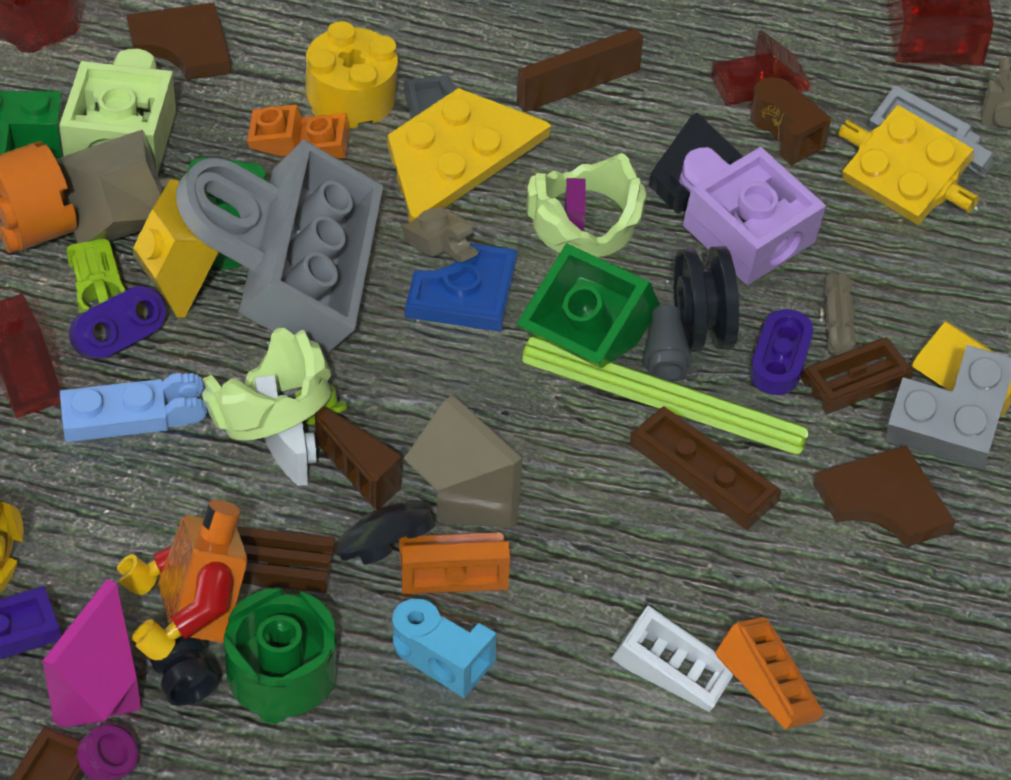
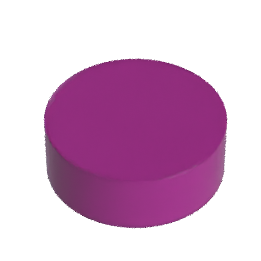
(107, 753)

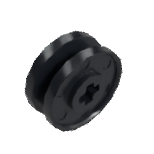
(707, 297)

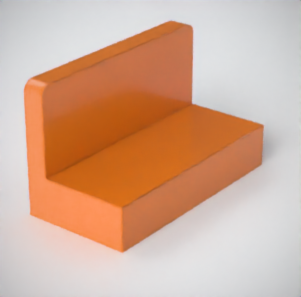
(454, 563)

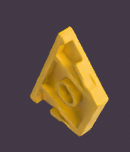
(458, 148)

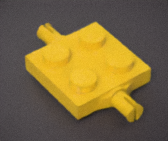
(908, 165)

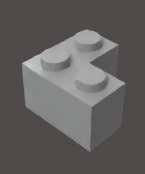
(957, 422)

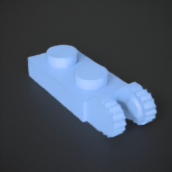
(132, 407)

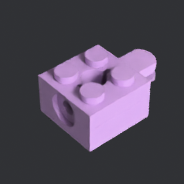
(750, 209)

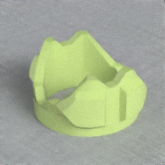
(609, 177)
(253, 415)

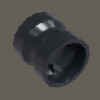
(186, 673)

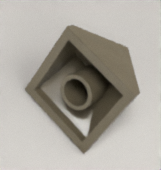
(111, 187)
(468, 467)

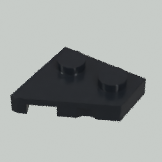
(667, 172)

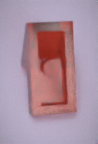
(738, 76)

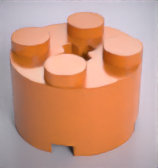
(32, 198)

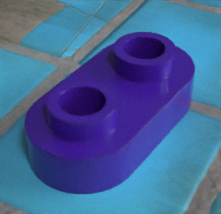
(119, 321)
(781, 352)

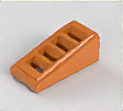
(768, 672)

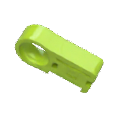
(94, 272)

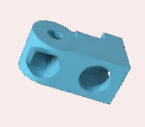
(442, 647)

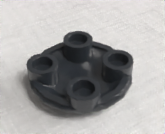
(377, 530)

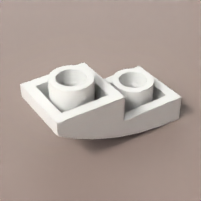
(290, 447)

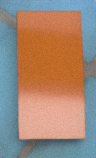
(282, 129)

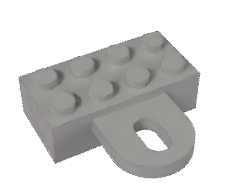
(298, 235)

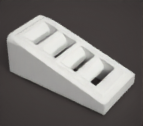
(666, 675)

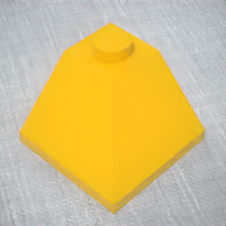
(172, 253)

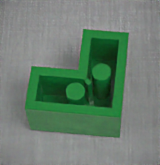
(31, 118)

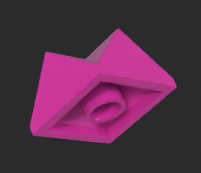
(92, 665)

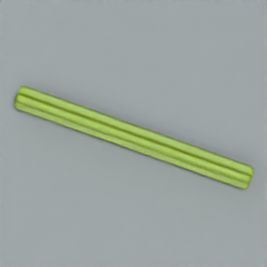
(675, 397)

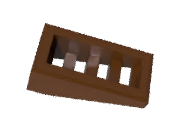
(359, 456)

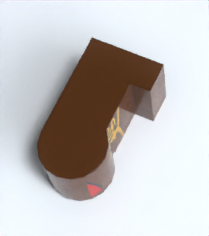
(789, 118)

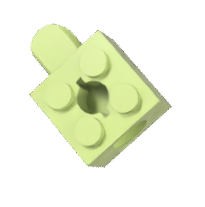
(119, 101)

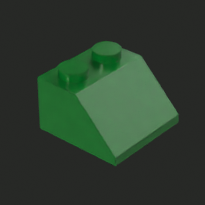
(589, 307)

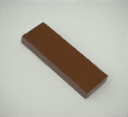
(579, 69)
(705, 467)

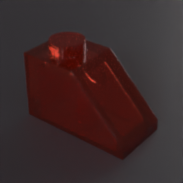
(24, 360)

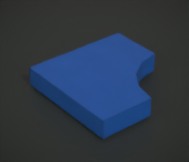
(465, 292)

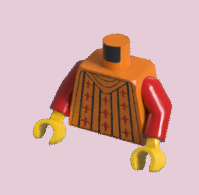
(196, 580)

